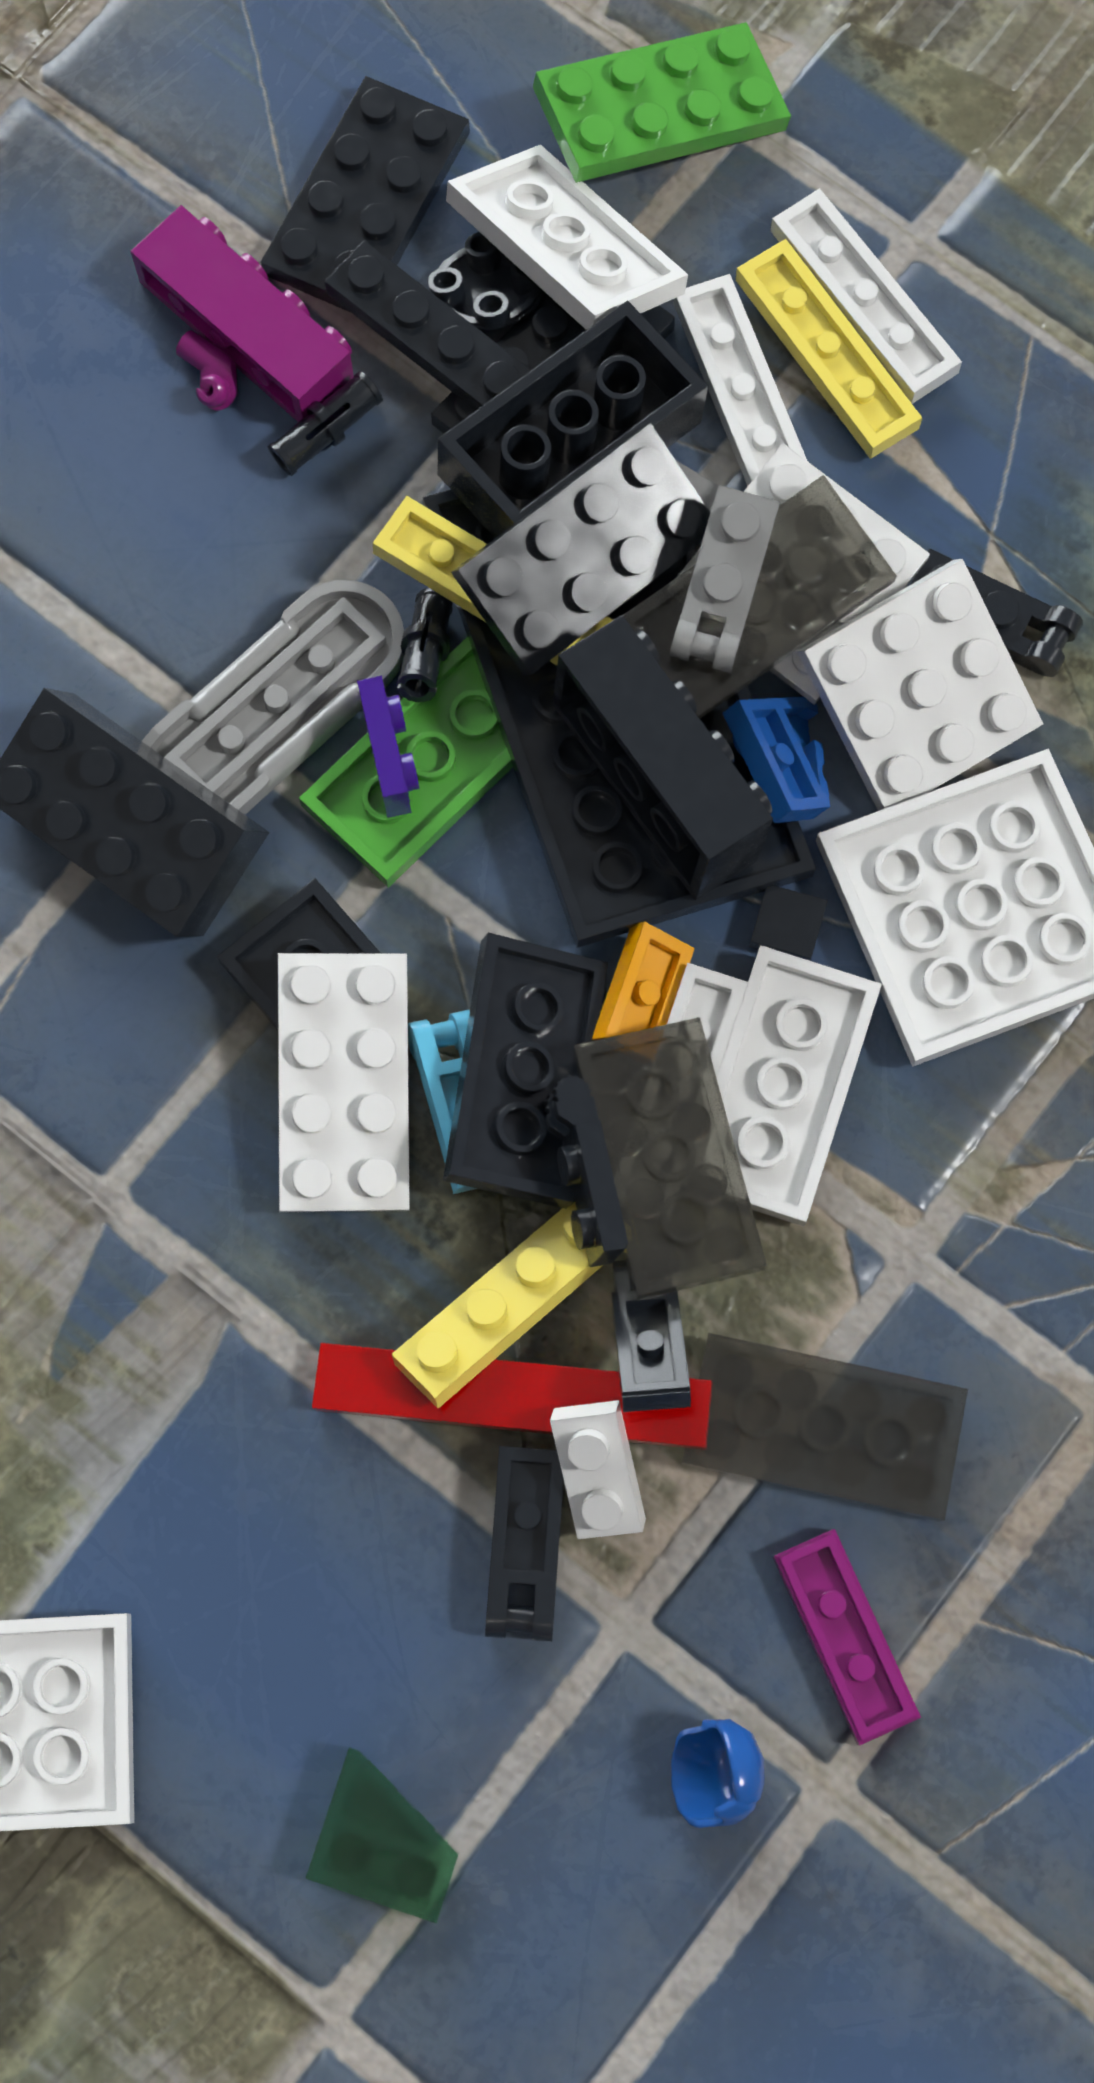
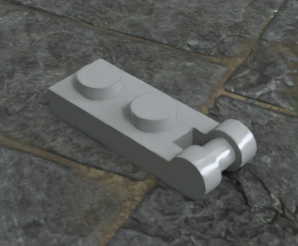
(725, 576)

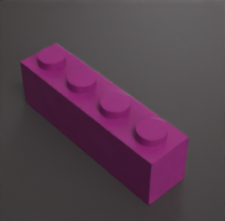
(242, 312)

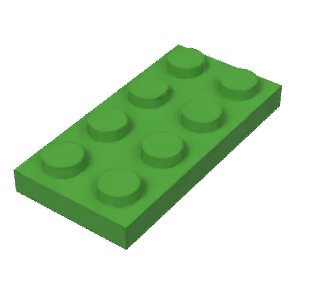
(661, 101)
(456, 763)

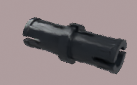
(355, 397)
(422, 667)

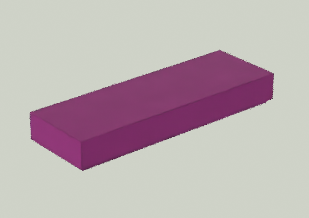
(846, 1637)

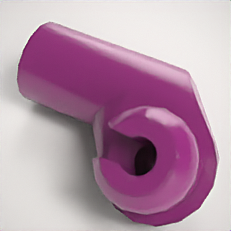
(216, 368)

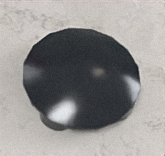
(485, 286)

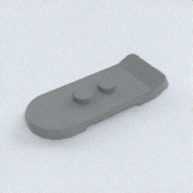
(284, 693)

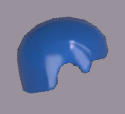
(716, 1773)

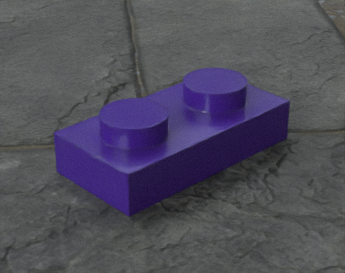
(394, 770)

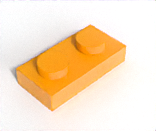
(643, 982)

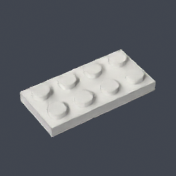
(565, 236)
(791, 1075)
(343, 1082)

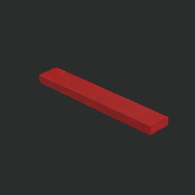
(499, 1397)

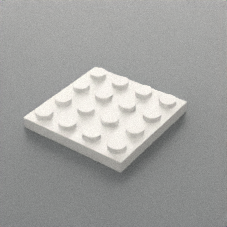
(971, 904)

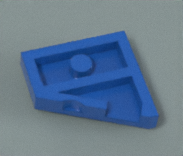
(779, 754)

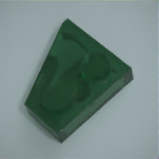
(381, 1845)

